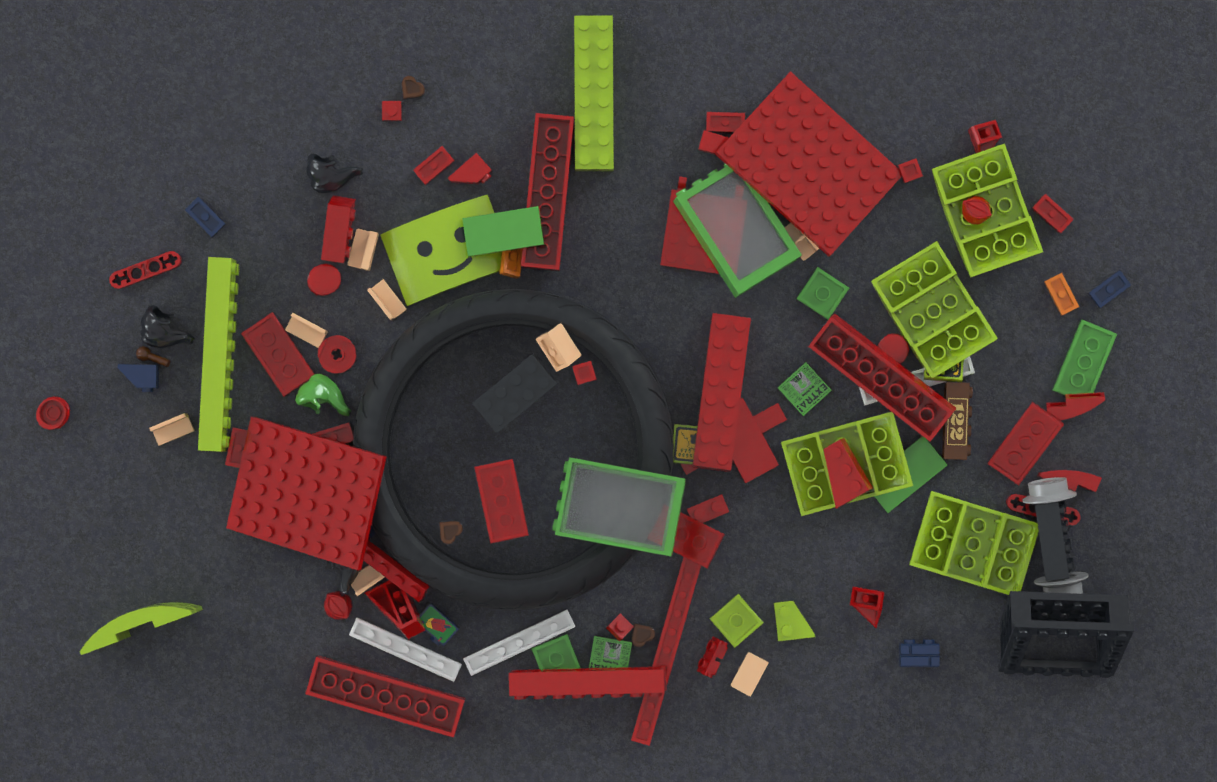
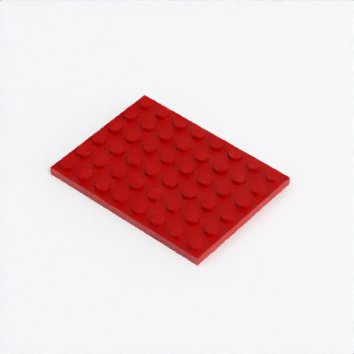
(809, 164)
(306, 492)

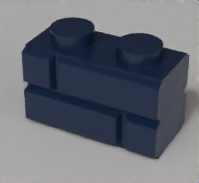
(919, 654)

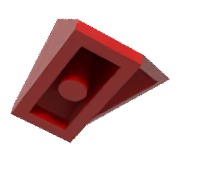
(984, 135)
(868, 603)

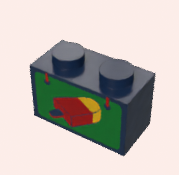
(438, 625)

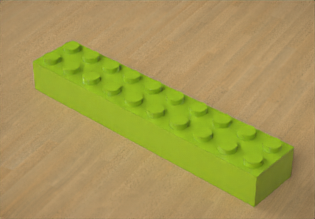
(217, 354)

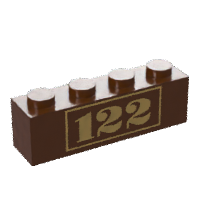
(956, 428)

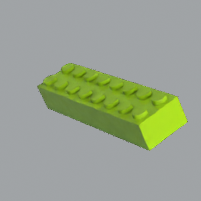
(593, 93)

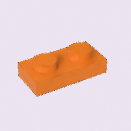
(511, 263)
(1061, 294)

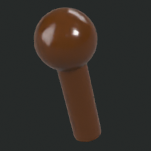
(144, 353)

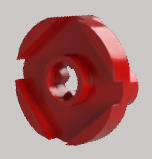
(332, 344)

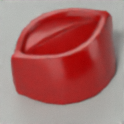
(976, 210)
(337, 606)

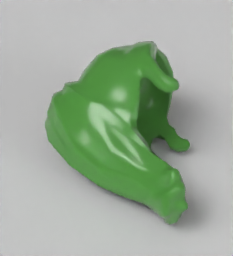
(319, 391)

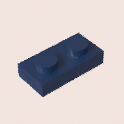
(205, 217)
(1109, 289)

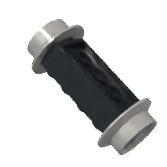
(1053, 531)

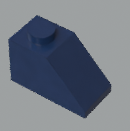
(142, 375)

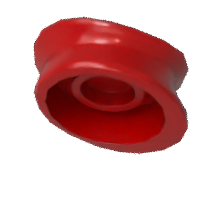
(324, 279)
(895, 346)
(53, 413)

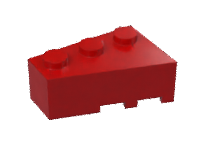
(338, 229)
(845, 473)
(397, 607)

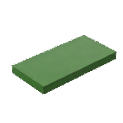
(503, 231)
(1084, 359)
(922, 464)

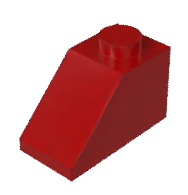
(472, 172)

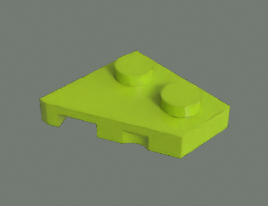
(790, 622)

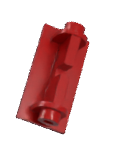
(707, 664)

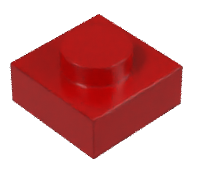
(391, 111)
(910, 170)
(584, 372)
(619, 627)

